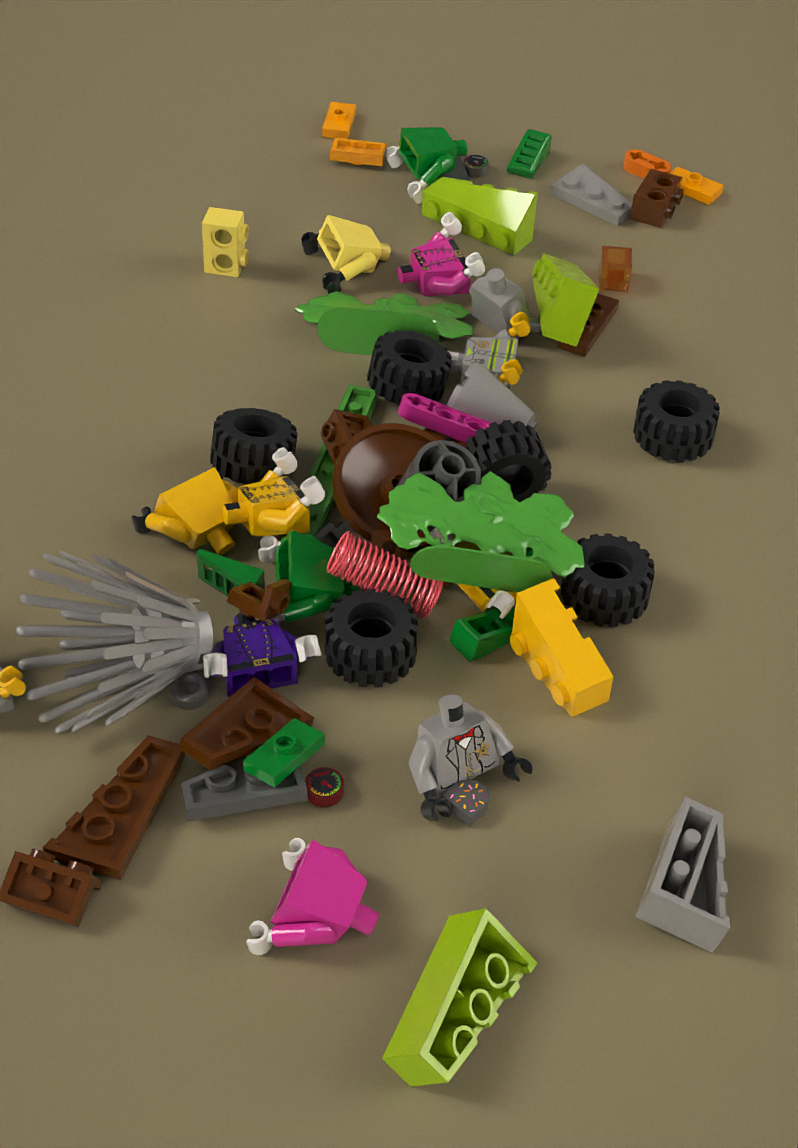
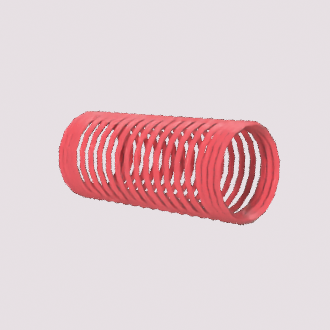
(344, 552)

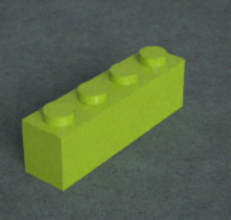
(486, 213)
(456, 997)

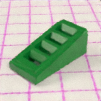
(531, 151)
(226, 572)
(481, 633)

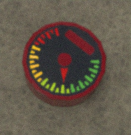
(324, 787)

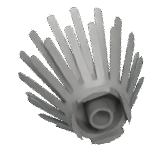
(157, 642)

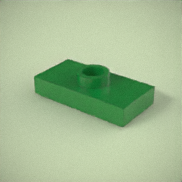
(284, 752)

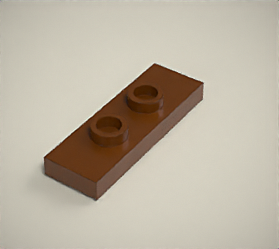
(599, 317)

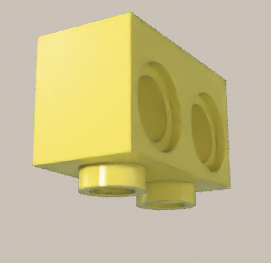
(224, 242)

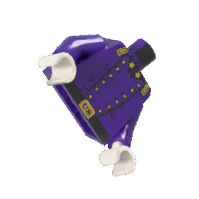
(260, 652)

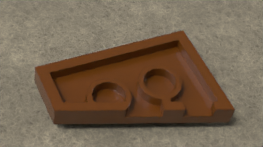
(240, 725)

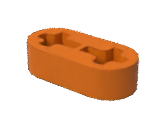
(640, 163)

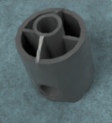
(448, 465)

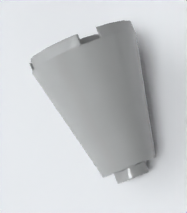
(489, 398)

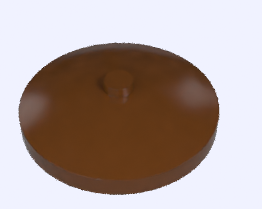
(371, 469)

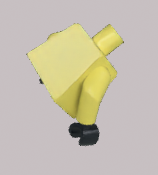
(349, 248)

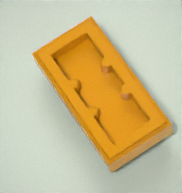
(339, 120)
(358, 152)
(697, 186)

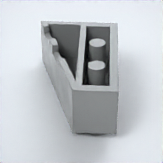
(687, 878)

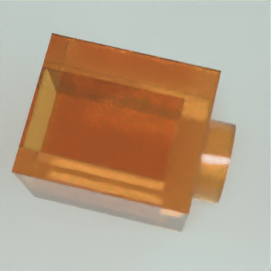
(615, 268)

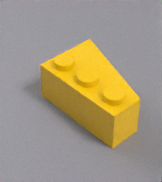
(557, 652)

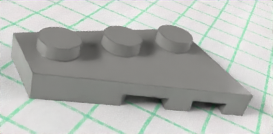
(592, 194)

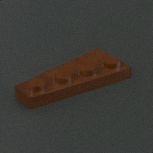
(121, 811)

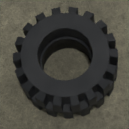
(408, 364)
(676, 420)
(246, 442)
(514, 455)
(612, 583)
(376, 658)

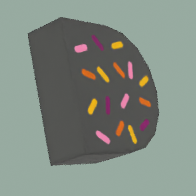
(468, 800)

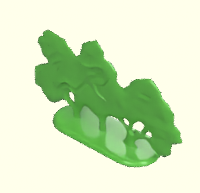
(354, 326)
(492, 522)

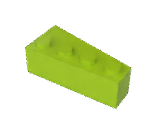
(562, 298)

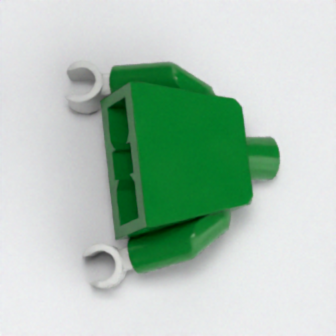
(427, 154)
(304, 563)

